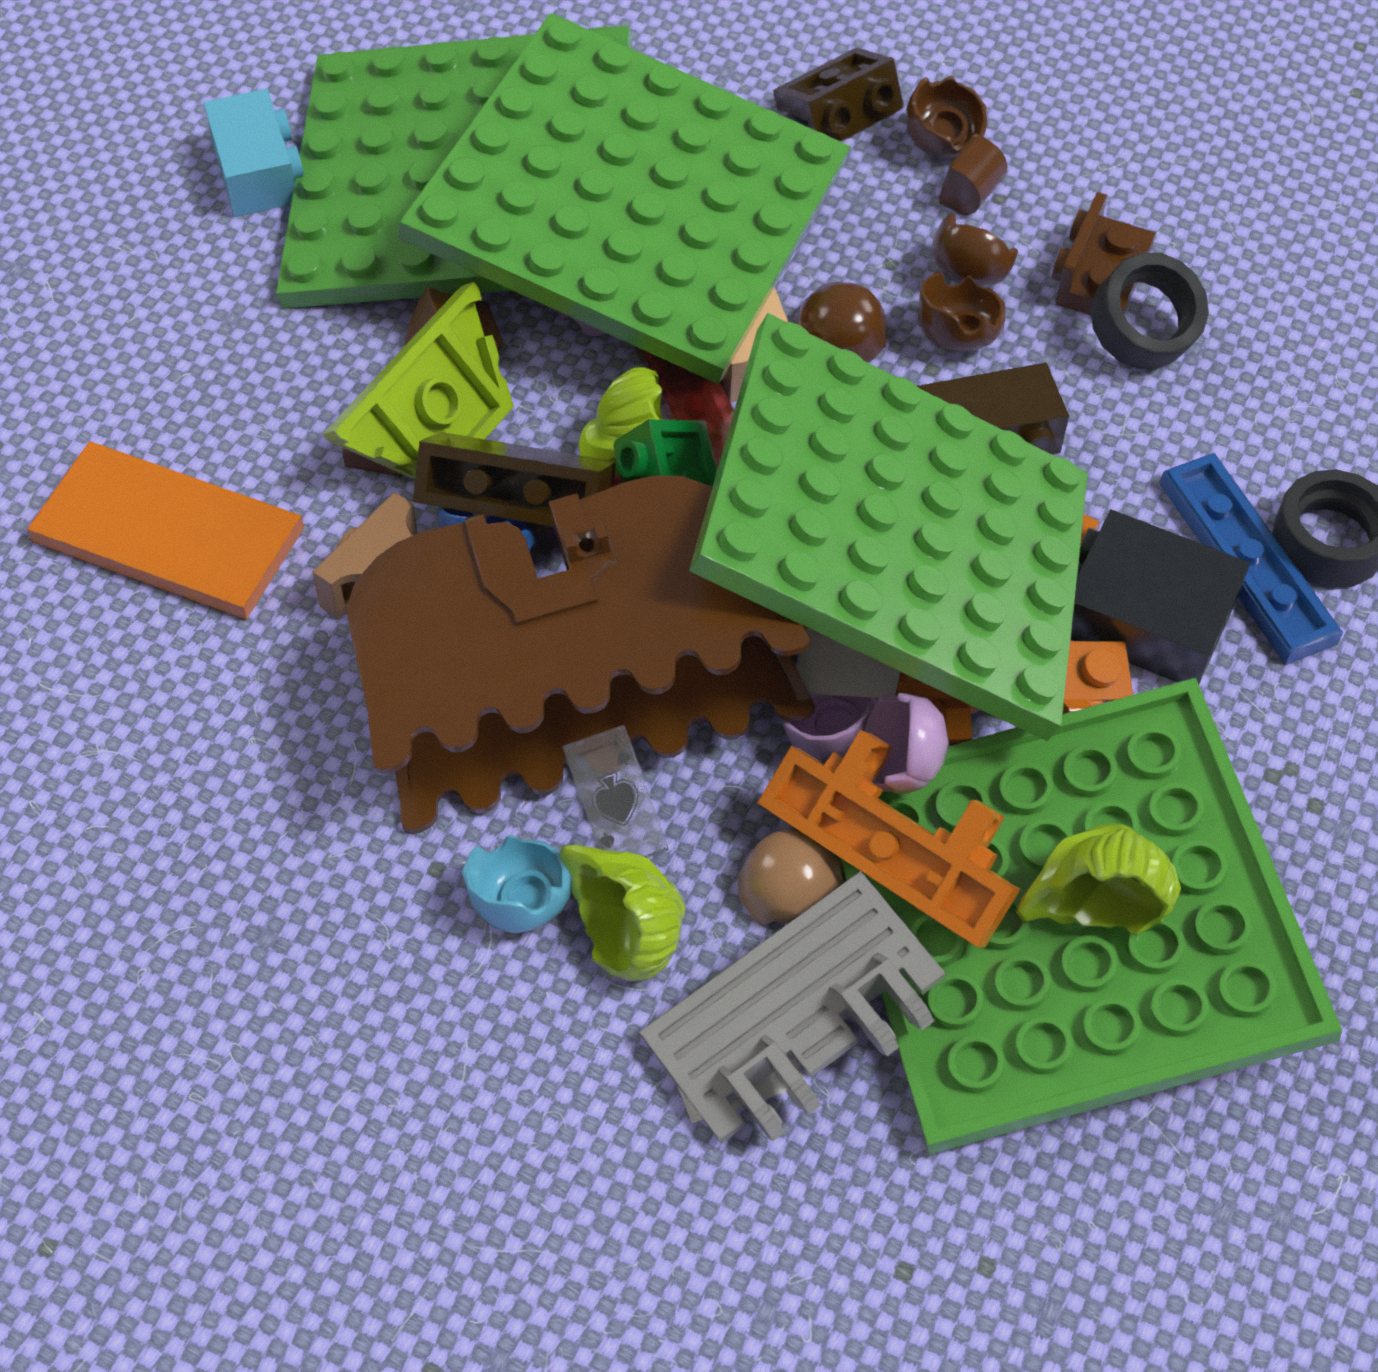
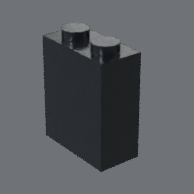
(1155, 595)

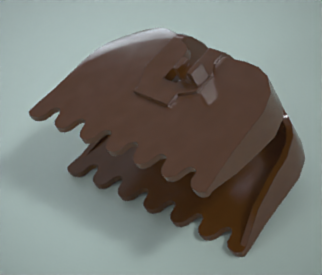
(493, 671)

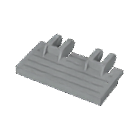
(793, 1003)

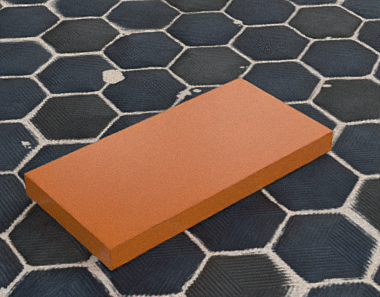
(167, 529)

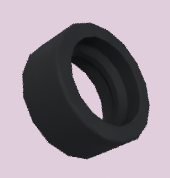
(1174, 281)
(1337, 492)

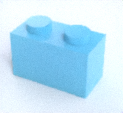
(253, 152)

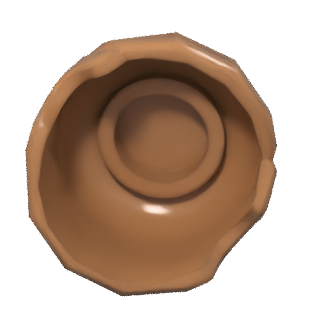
(787, 876)

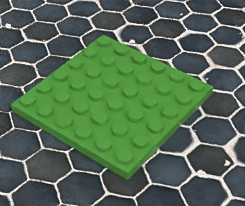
(368, 150)
(627, 196)
(898, 526)
(1095, 1014)

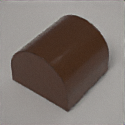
(973, 176)

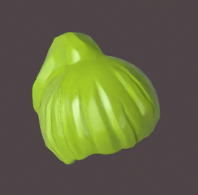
(625, 405)
(1104, 881)
(626, 910)

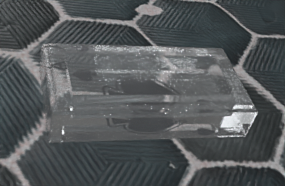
(615, 794)

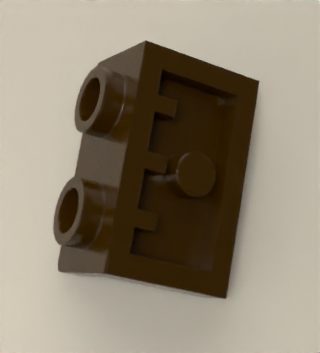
(843, 93)

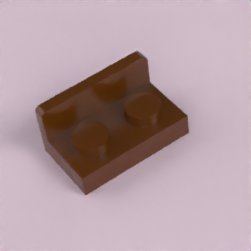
(1096, 251)

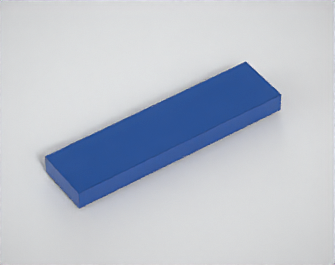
(1273, 587)

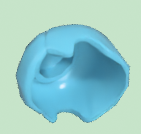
(517, 884)

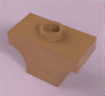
(358, 549)

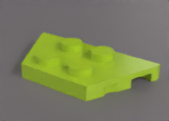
(435, 384)

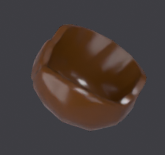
(945, 117)
(971, 251)
(960, 314)
(846, 318)

